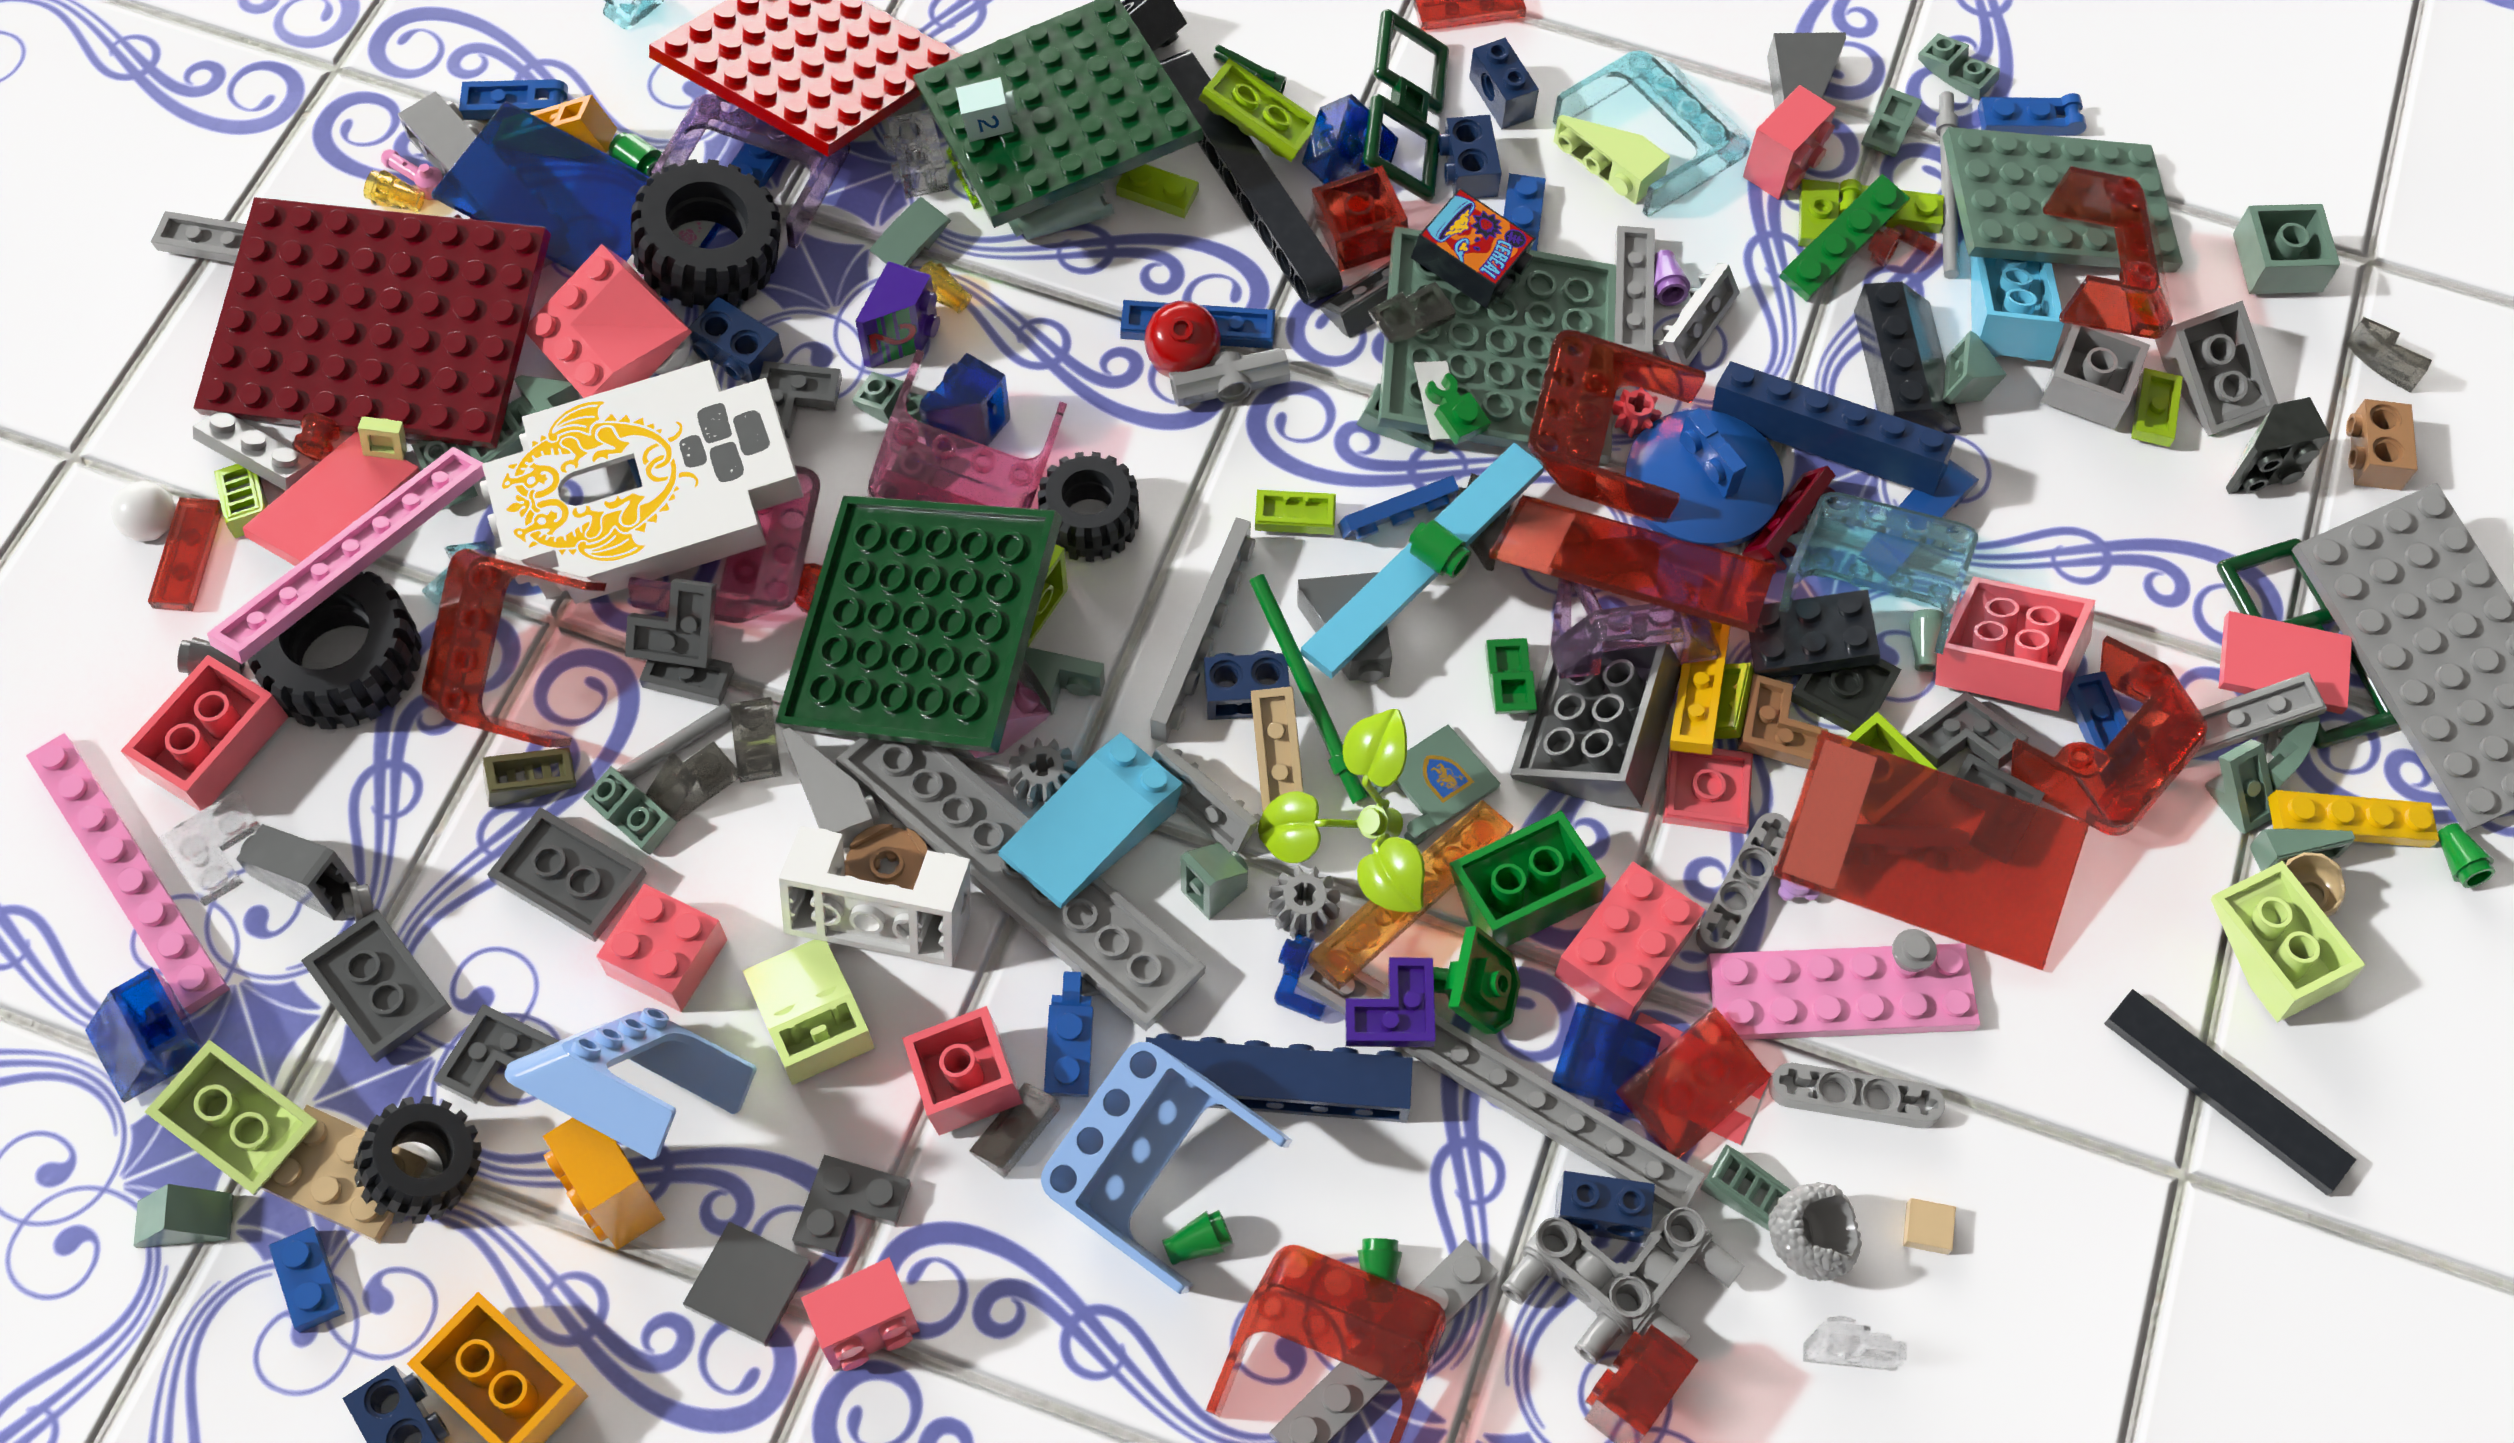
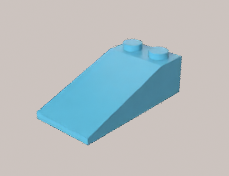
(2015, 307)
(1093, 820)

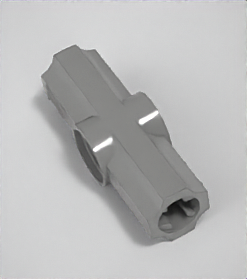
(1230, 377)

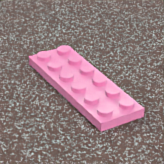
(1841, 993)

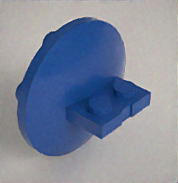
(1719, 467)

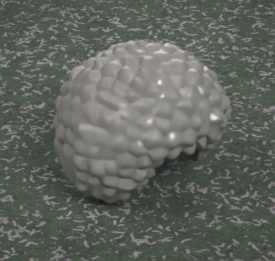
(1815, 1231)

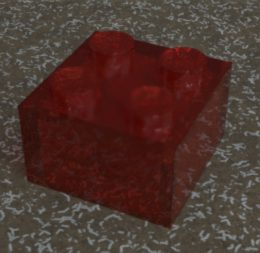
(1358, 217)
(1646, 1380)

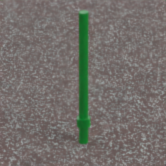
(1307, 688)

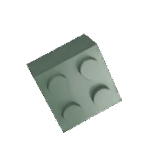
(2286, 248)

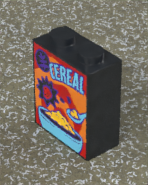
(1474, 248)

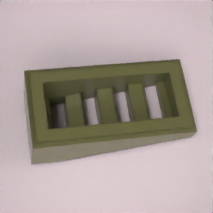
(516, 791)

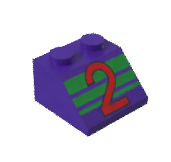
(897, 315)

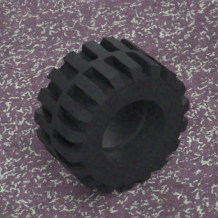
(1098, 480)
(427, 1125)

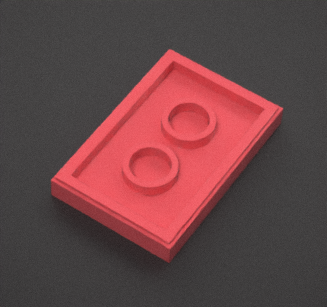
(2270, 651)

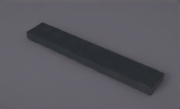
(2230, 1092)

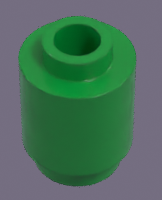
(634, 152)
(1439, 548)

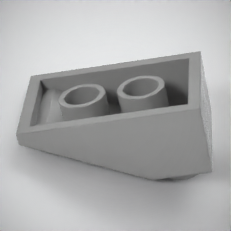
(2219, 367)

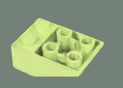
(808, 1010)

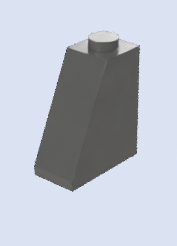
(1803, 61)
(1322, 598)
(297, 869)

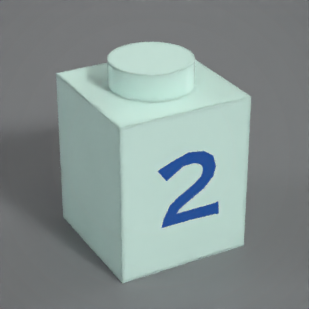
(986, 109)

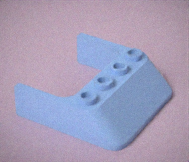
(577, 1079)
(1127, 1142)

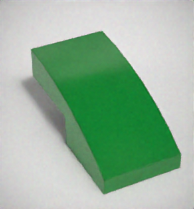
(1510, 676)

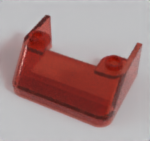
(2141, 298)
(2123, 781)

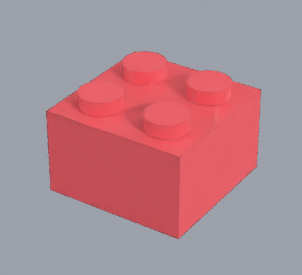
(1790, 142)
(662, 947)
(962, 1070)
(861, 1315)

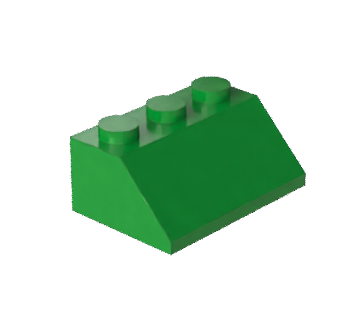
(1528, 880)

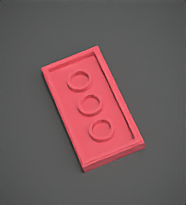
(327, 501)

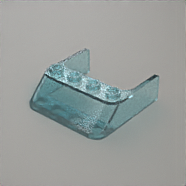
(1710, 130)
(1885, 551)

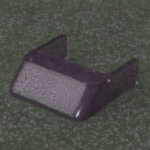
(727, 119)

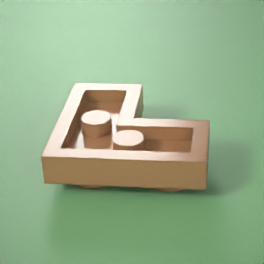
(1770, 731)

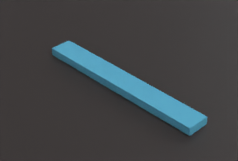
(1406, 575)

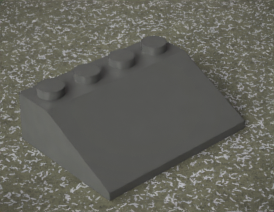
(1600, 730)

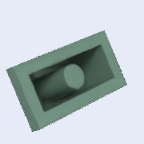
(1212, 877)

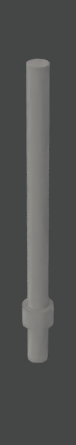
(1946, 119)

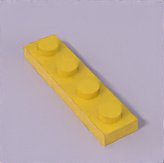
(1700, 700)
(2368, 818)

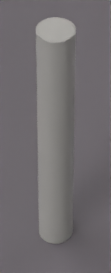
(675, 742)

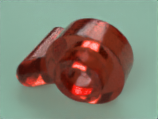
(1886, 243)

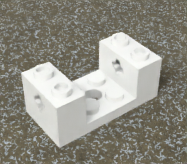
(905, 922)

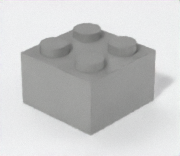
(2095, 374)

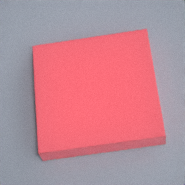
(1708, 790)

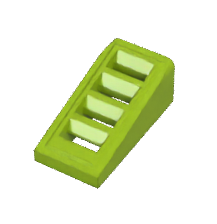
(237, 520)

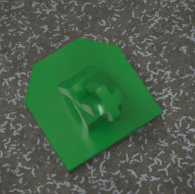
(1481, 983)

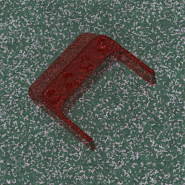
(1576, 413)
(467, 635)
(1342, 1317)

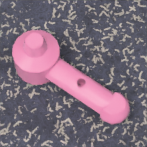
(424, 176)

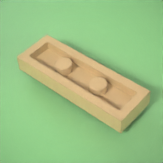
(1276, 743)

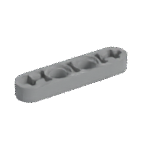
(1743, 883)
(1856, 1088)

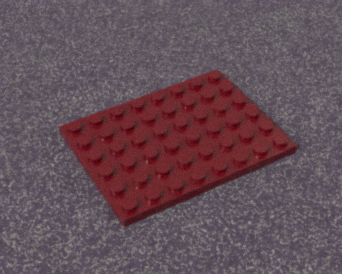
(374, 320)

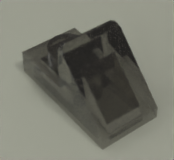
(689, 784)

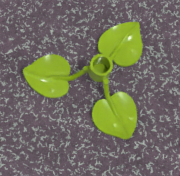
(1396, 869)

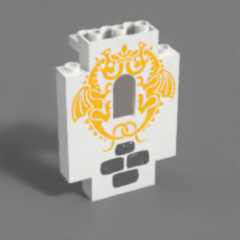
(702, 467)

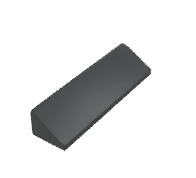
(1351, 306)

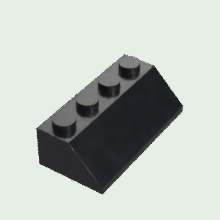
(1904, 355)

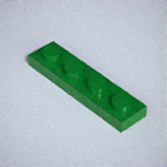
(1844, 237)

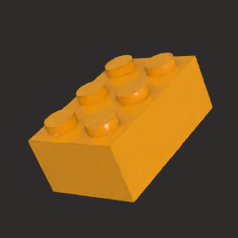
(601, 1183)
(497, 1376)

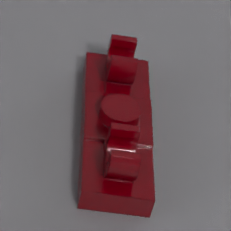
(1790, 518)

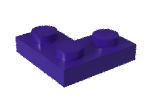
(1401, 1020)

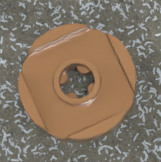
(891, 843)

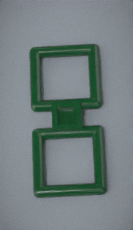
(1407, 105)
(2228, 573)

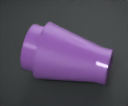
(1670, 281)

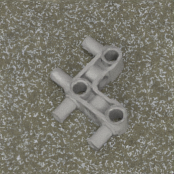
(1598, 1279)

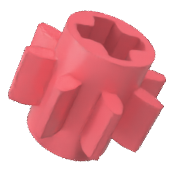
(1635, 411)

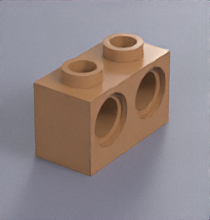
(2382, 444)

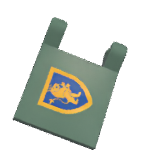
(1441, 781)

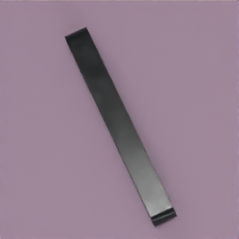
(1256, 189)

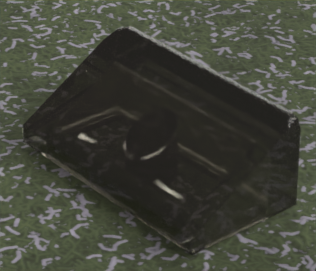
(1015, 1130)

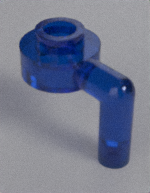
(1294, 958)

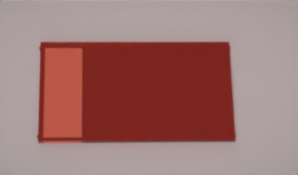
(1635, 562)
(1931, 850)

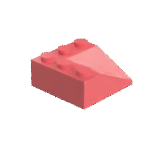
(606, 326)
(2016, 643)

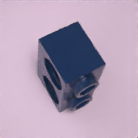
(1471, 156)
(728, 337)
(1245, 673)
(1606, 1205)
(407, 1417)

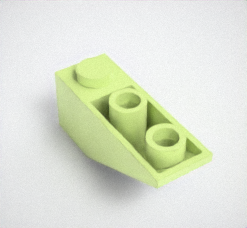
(1615, 155)

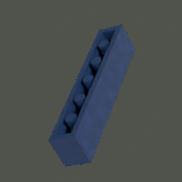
(1835, 428)
(1301, 1078)

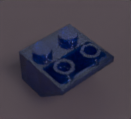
(1339, 140)
(968, 401)
(142, 1034)

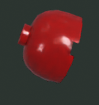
(1181, 337)

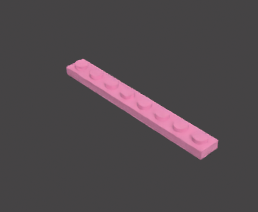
(345, 556)
(128, 874)

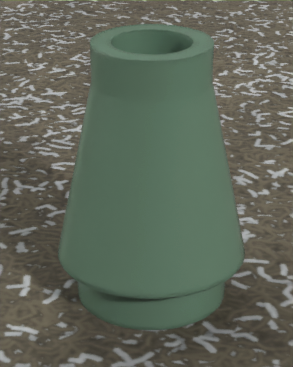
(1924, 635)

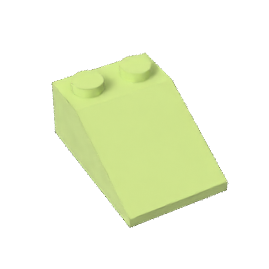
(2284, 942)
(231, 1117)

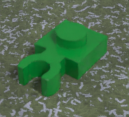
(1457, 414)

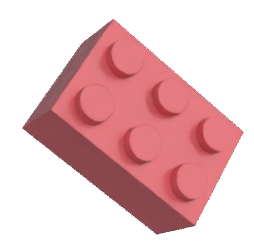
(205, 733)
(1629, 942)

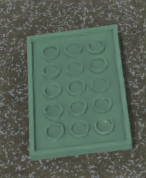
(2010, 176)

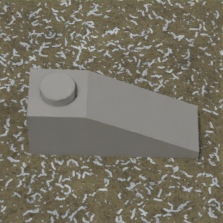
(830, 791)

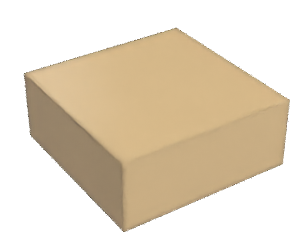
(1929, 1226)

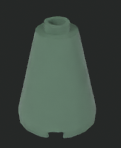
(1064, 214)

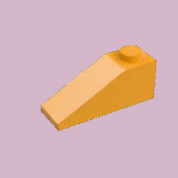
(581, 119)

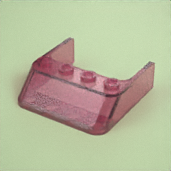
(946, 468)
(760, 578)

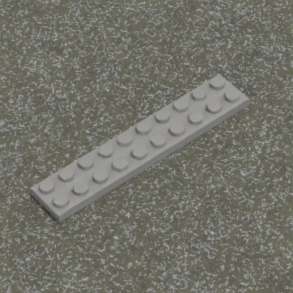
(964, 816)

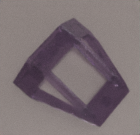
(1580, 648)

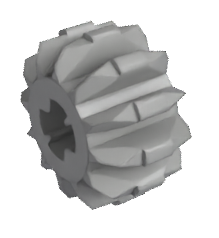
(1040, 758)
(1306, 888)

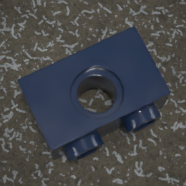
(1503, 83)

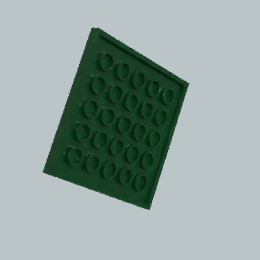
(1085, 106)
(920, 622)

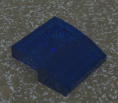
(1602, 1056)

